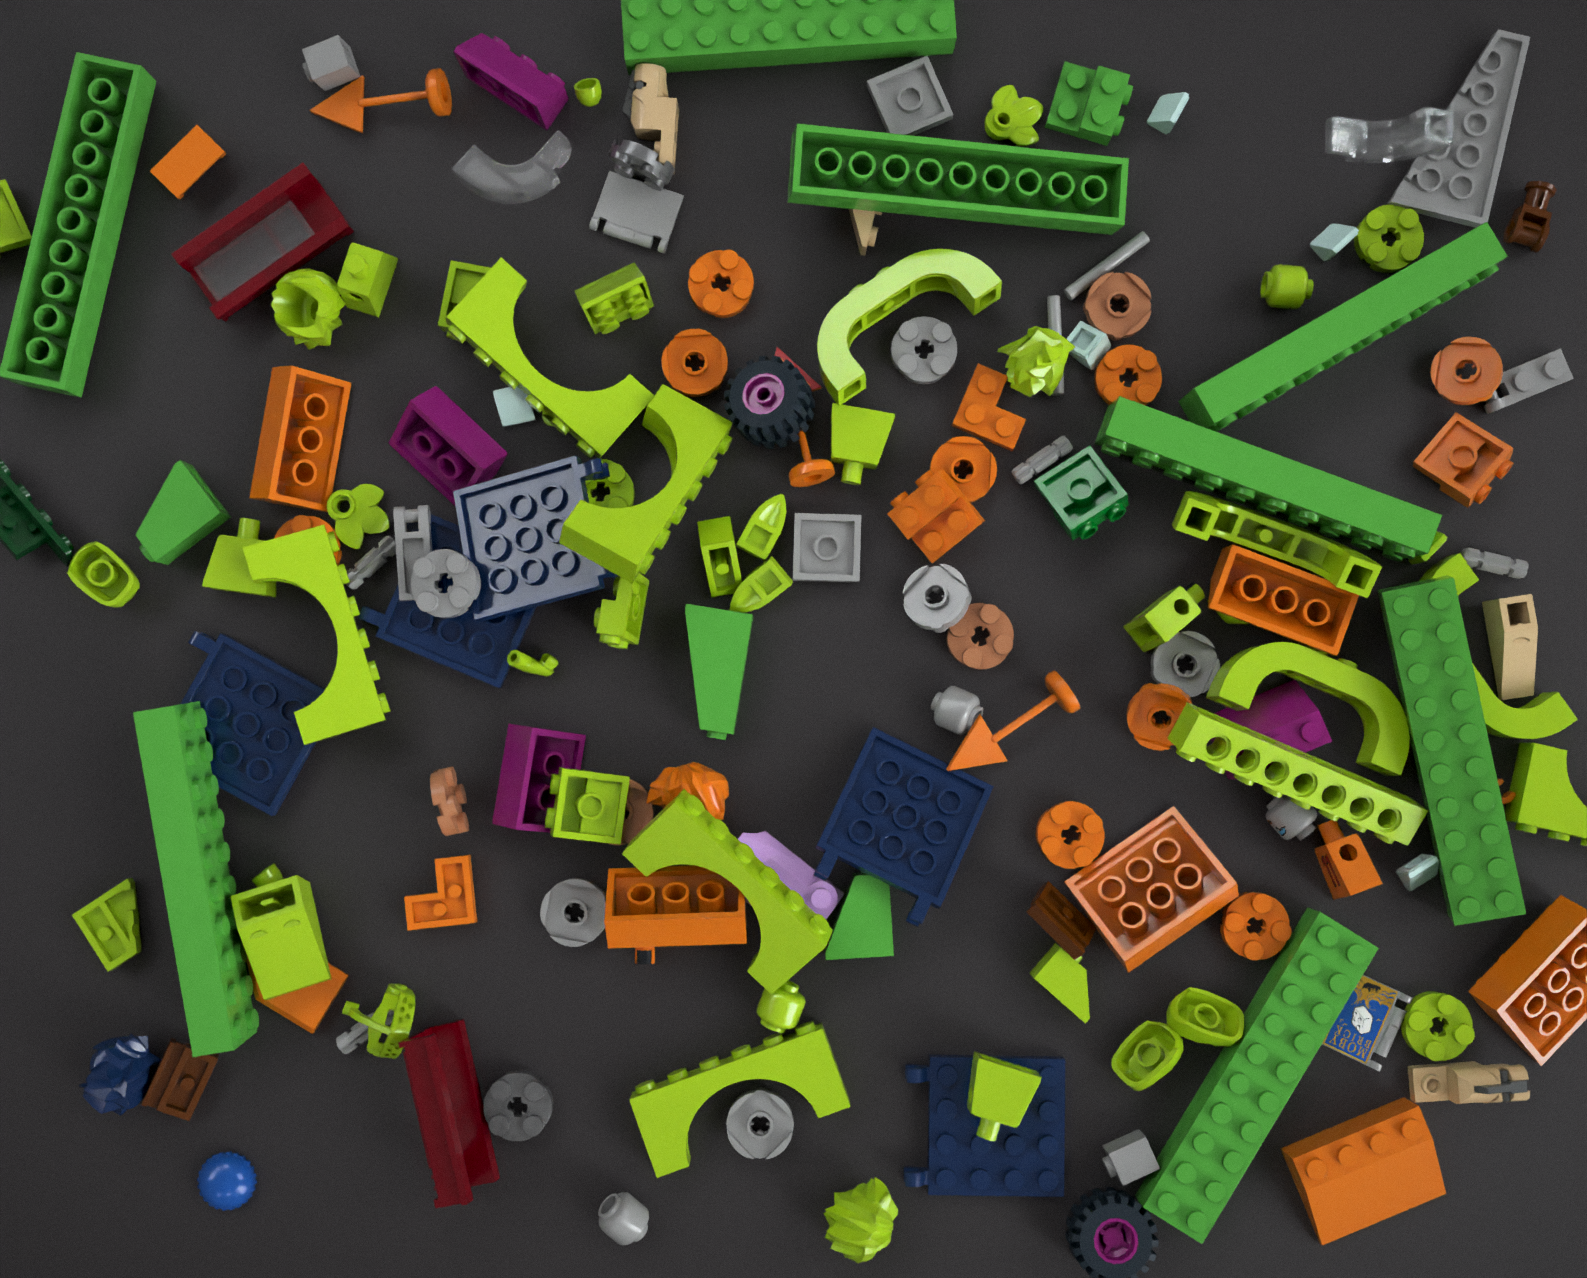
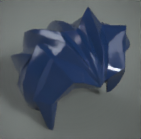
(119, 1074)

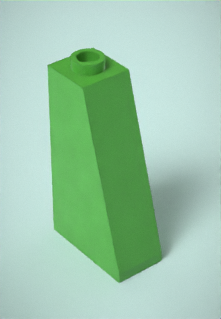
(718, 661)

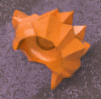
(697, 780)

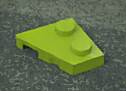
(112, 925)

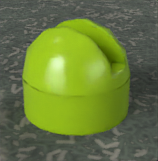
(588, 91)
(267, 876)

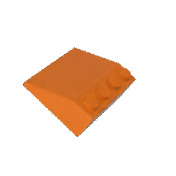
(1152, 888)
(1540, 981)
(1365, 1169)

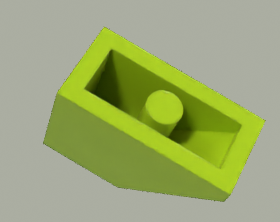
(719, 555)
(1064, 980)

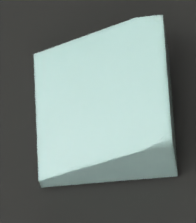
(1167, 111)
(1333, 240)
(1089, 343)
(512, 406)
(1418, 871)

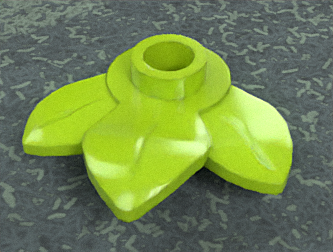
(1016, 114)
(362, 516)

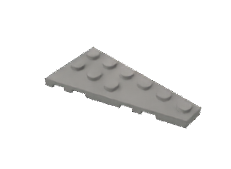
(1462, 178)

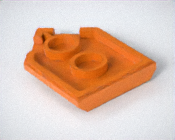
(307, 1005)

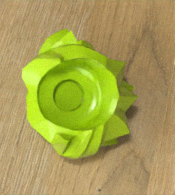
(307, 307)
(1036, 361)
(861, 1220)

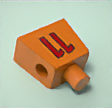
(1346, 874)

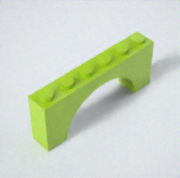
(487, 324)
(627, 536)
(310, 563)
(1545, 795)
(692, 836)
(797, 1060)

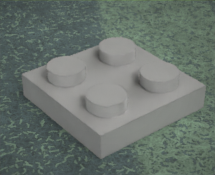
(910, 98)
(827, 547)

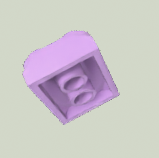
(794, 872)

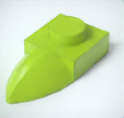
(764, 528)
(760, 587)

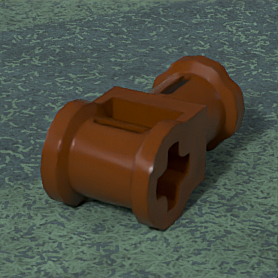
(1531, 220)

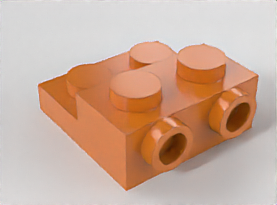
(1464, 460)
(935, 514)

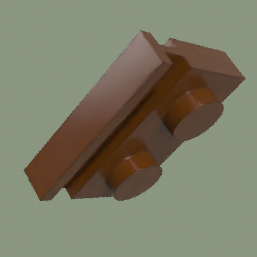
(1061, 920)
(179, 1080)

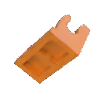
(187, 161)

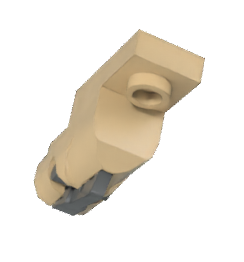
(652, 111)
(1468, 1082)

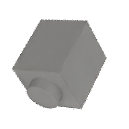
(330, 63)
(1129, 1157)

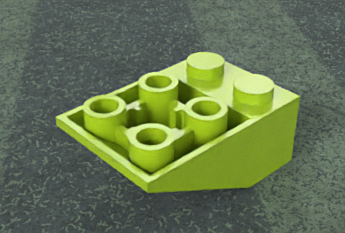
(615, 299)
(281, 936)

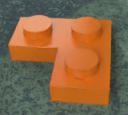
(979, 412)
(451, 904)

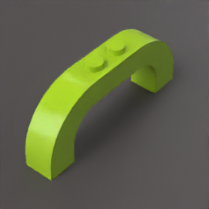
(891, 288)
(1341, 565)
(1383, 718)
(1534, 720)

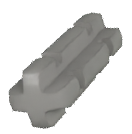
(1042, 459)
(371, 562)
(1495, 563)
(359, 1034)

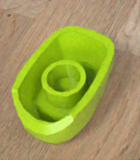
(103, 575)
(1205, 1018)
(1147, 1055)

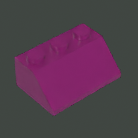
(512, 78)
(445, 444)
(1283, 715)
(526, 774)

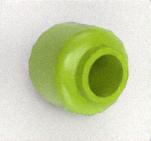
(1286, 286)
(781, 1008)

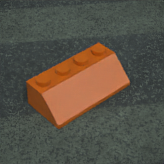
(300, 438)
(1281, 599)
(673, 908)

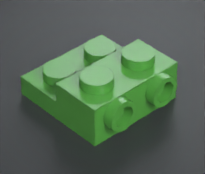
(1089, 102)

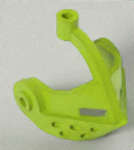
(402, 1002)

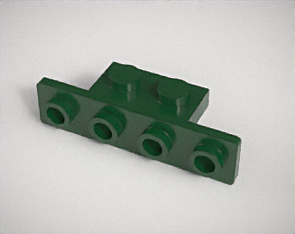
(24, 526)

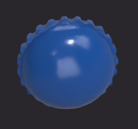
(226, 1180)

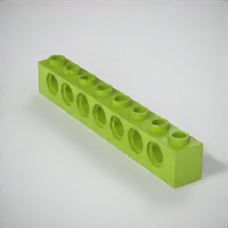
(1197, 726)

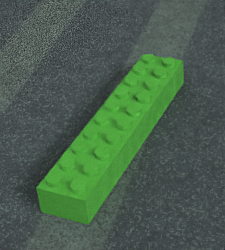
(781, 32)
(957, 179)
(78, 225)
(1344, 330)
(1267, 480)
(1452, 750)
(196, 877)
(1256, 1074)

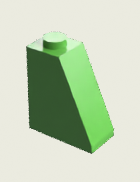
(179, 515)
(863, 921)

